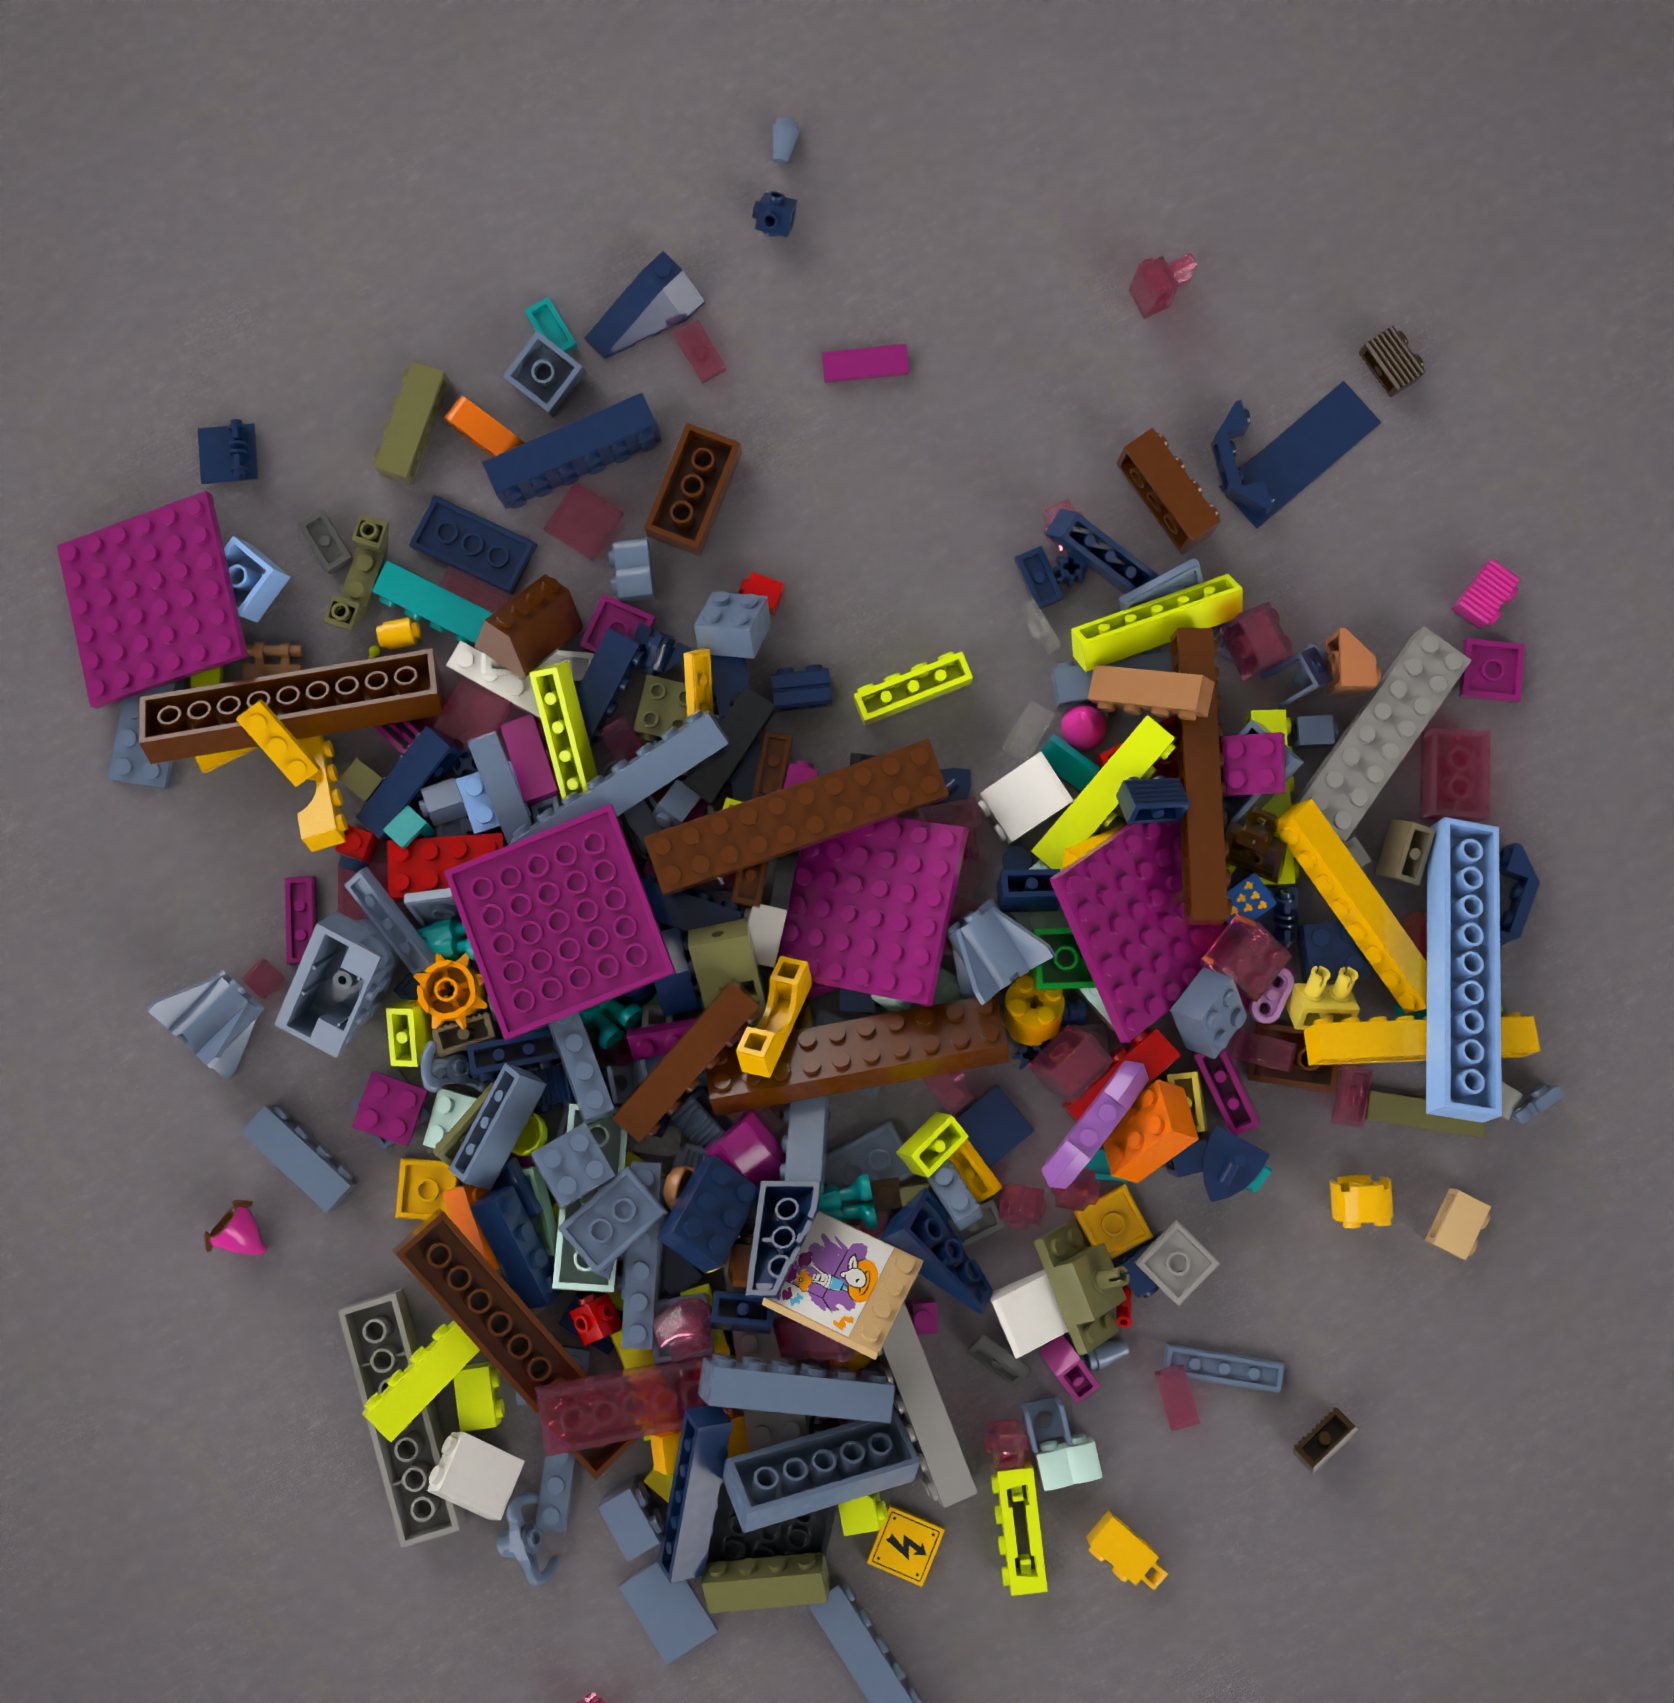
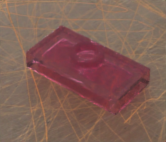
(699, 351)

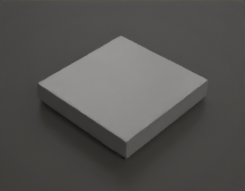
(1177, 1262)

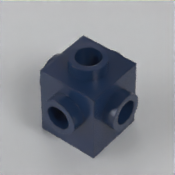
(775, 214)

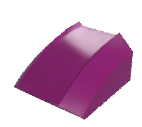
(749, 1150)

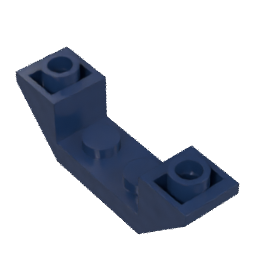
(1253, 496)
(1516, 865)

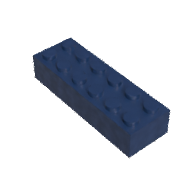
(573, 452)

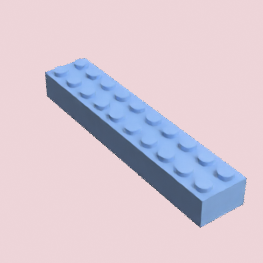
(1463, 972)

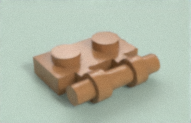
(261, 651)

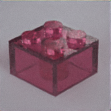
(1256, 640)
(1247, 955)
(1070, 1063)

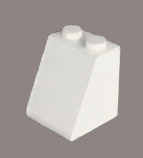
(1024, 799)
(1028, 1313)

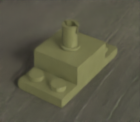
(1083, 1284)

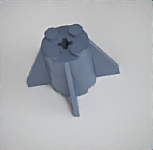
(992, 951)
(211, 1020)

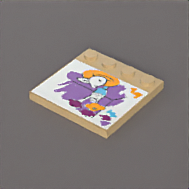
(847, 1285)

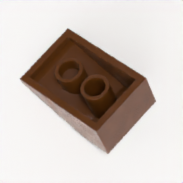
(1302, 1076)

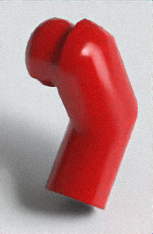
(1124, 1311)

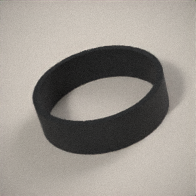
(784, 880)

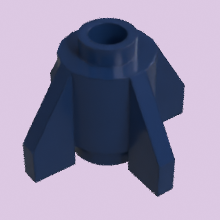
(659, 650)

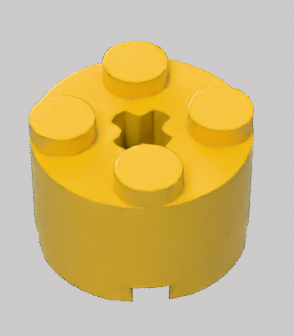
(1031, 1013)
(1361, 1200)

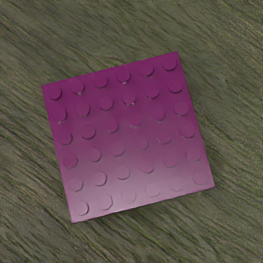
(151, 600)
(876, 908)
(559, 922)
(1131, 923)

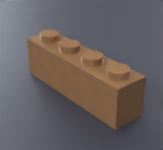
(1151, 691)

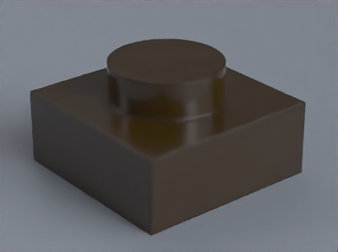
(886, 1194)

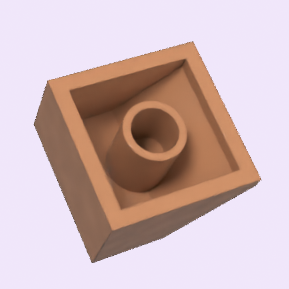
(1350, 665)

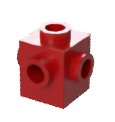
(595, 1318)

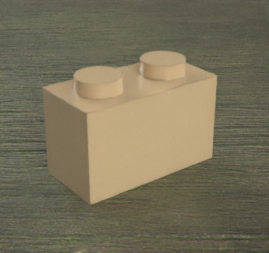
(1458, 1224)

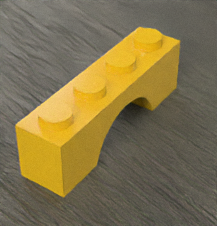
(322, 821)
(763, 1044)

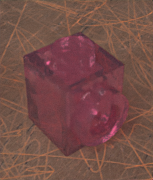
(1080, 1193)
(1022, 1205)

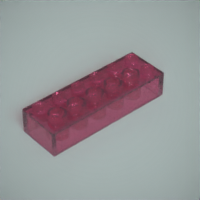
(617, 1405)

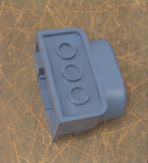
(338, 982)

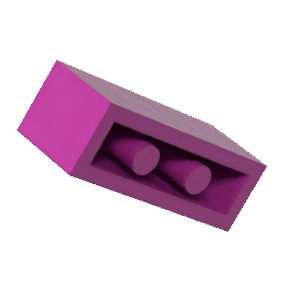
(530, 759)
(1229, 1092)

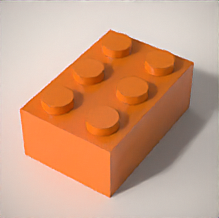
(1150, 1132)

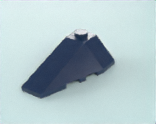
(651, 303)

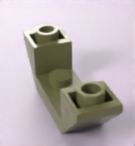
(368, 561)

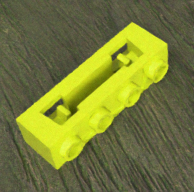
(1022, 1579)

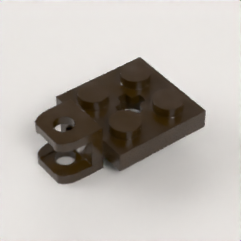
(1255, 845)

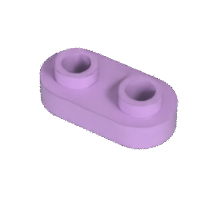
(1274, 998)

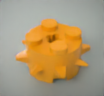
(437, 984)

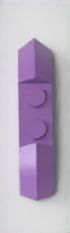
(1095, 1124)

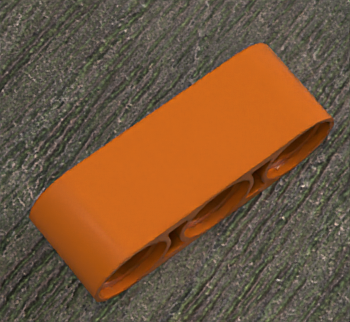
(481, 428)

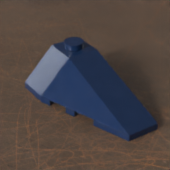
(780, 1229)
(925, 1233)

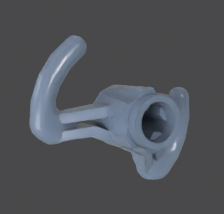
(447, 1070)
(524, 1541)

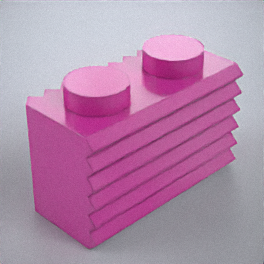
(1486, 594)

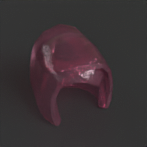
(685, 1328)

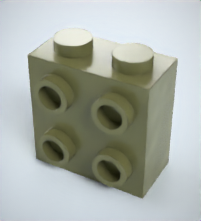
(660, 708)

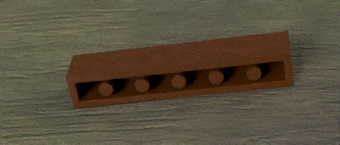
(686, 1060)

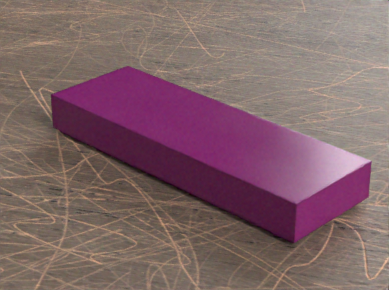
(865, 363)
(299, 915)

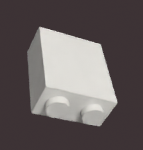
(475, 1475)

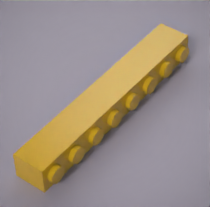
(1356, 903)
(1400, 1039)

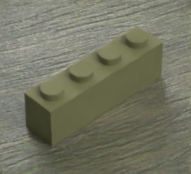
(411, 423)
(766, 1582)

